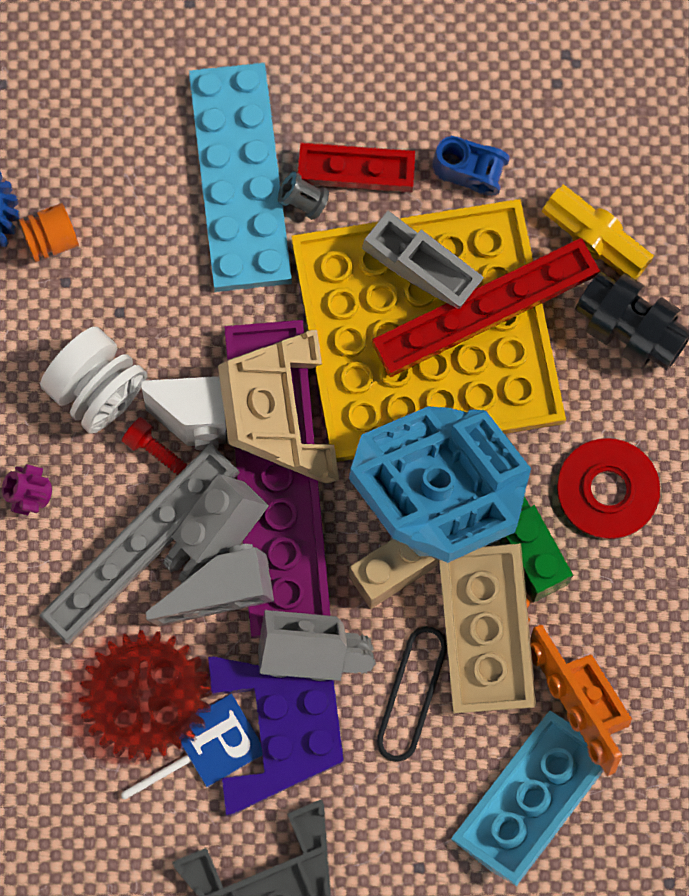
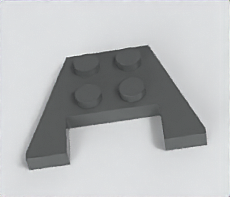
(297, 877)

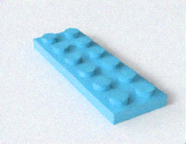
(240, 177)

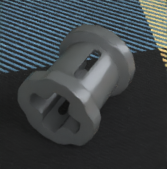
(290, 194)

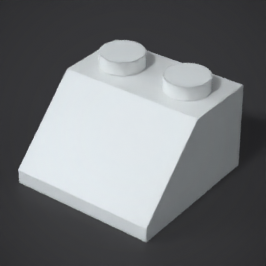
(188, 409)

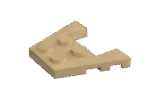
(263, 407)

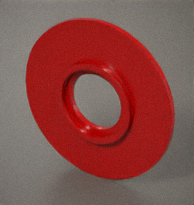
(608, 520)

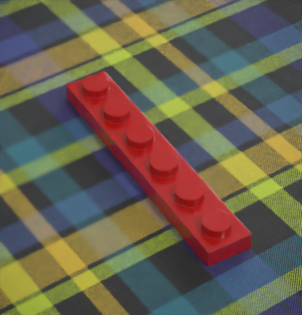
(485, 307)

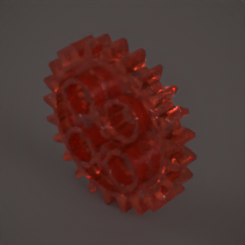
(109, 699)

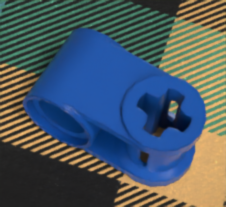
(472, 166)

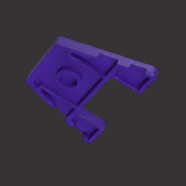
(295, 727)

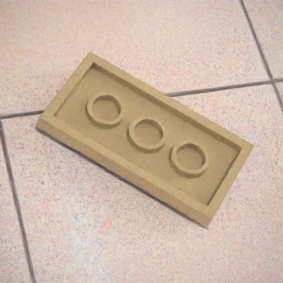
(488, 630)

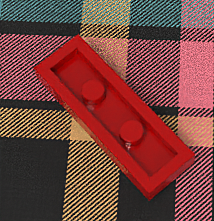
(357, 167)

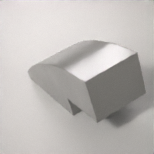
(421, 260)

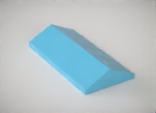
(529, 800)

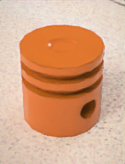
(49, 232)

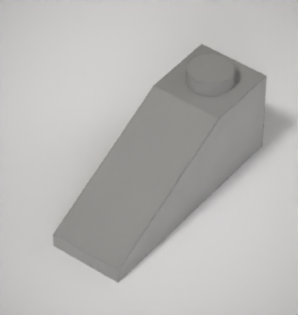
(220, 586)

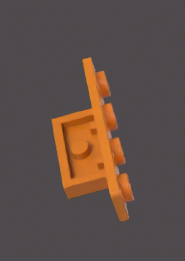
(587, 697)

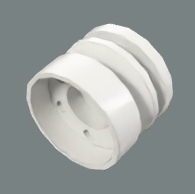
(93, 379)

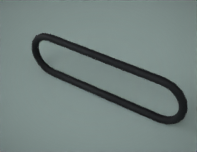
(405, 756)

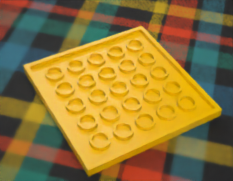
(358, 298)

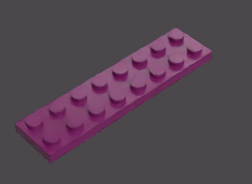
(292, 523)

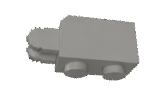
(214, 525)
(311, 647)

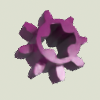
(26, 489)

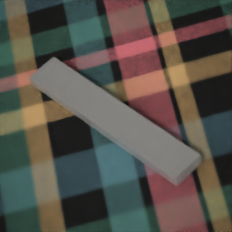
(134, 547)

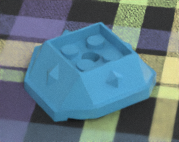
(442, 480)

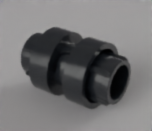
(645, 328)

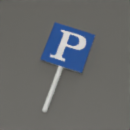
(220, 747)

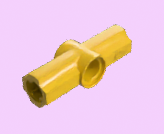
(599, 231)

